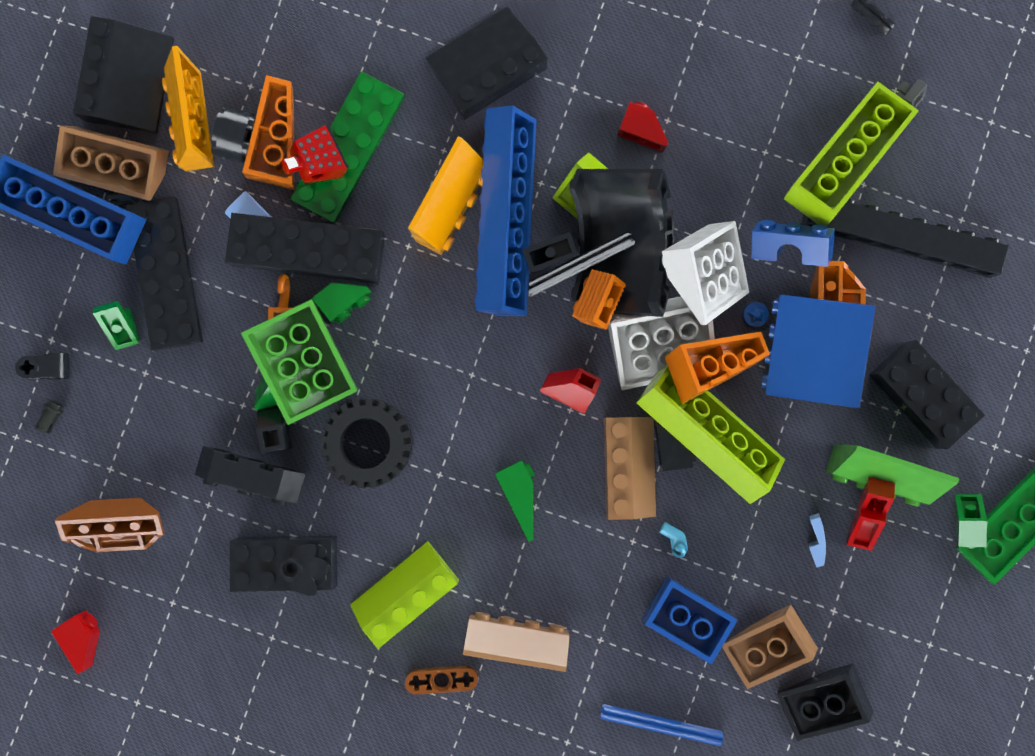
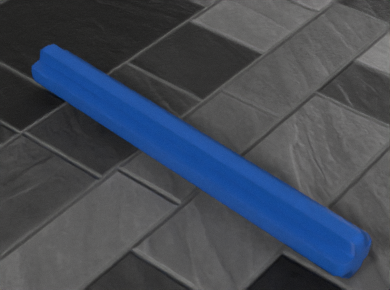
(661, 725)

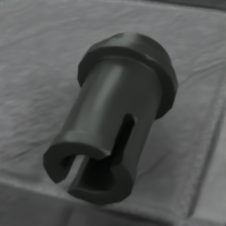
(119, 198)
(49, 416)

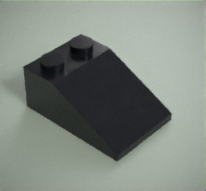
(826, 703)

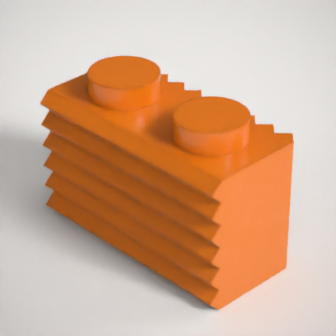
(598, 299)

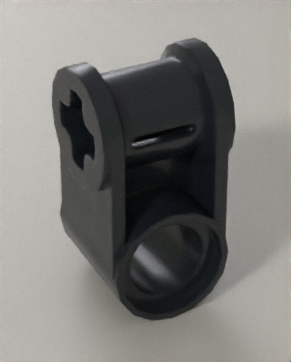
(46, 366)

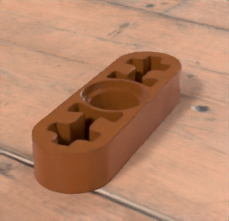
(422, 675)

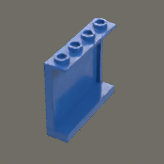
(818, 350)

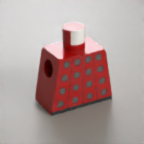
(316, 157)

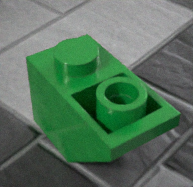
(340, 299)

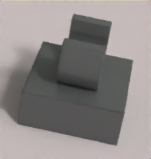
(912, 94)

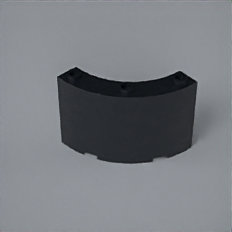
(619, 202)

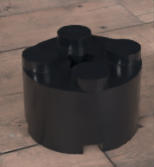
(232, 133)

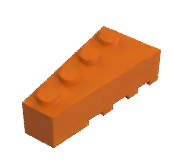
(272, 135)
(708, 363)

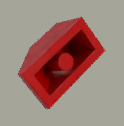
(642, 127)
(78, 640)

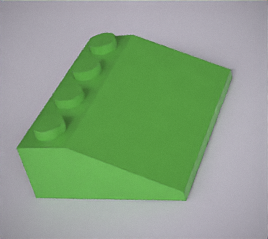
(300, 361)
(911, 480)

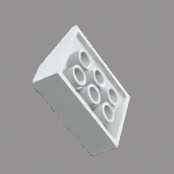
(708, 270)
(644, 341)

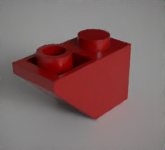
(572, 387)

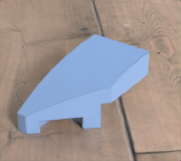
(818, 548)

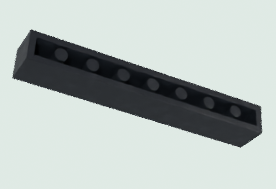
(918, 239)

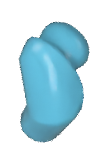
(677, 539)

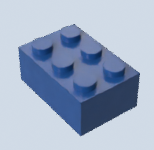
(689, 620)

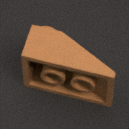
(770, 647)

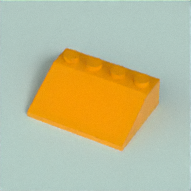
(187, 112)
(448, 198)

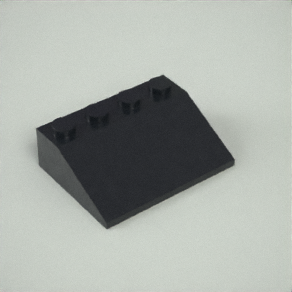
(487, 62)
(122, 75)

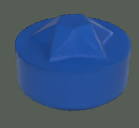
(755, 314)

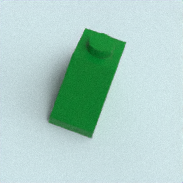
(970, 520)

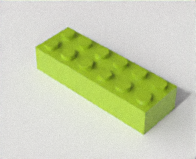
(850, 155)
(714, 436)

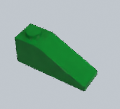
(518, 489)

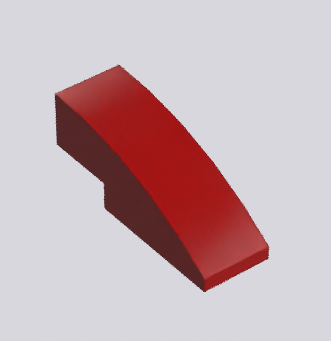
(871, 513)

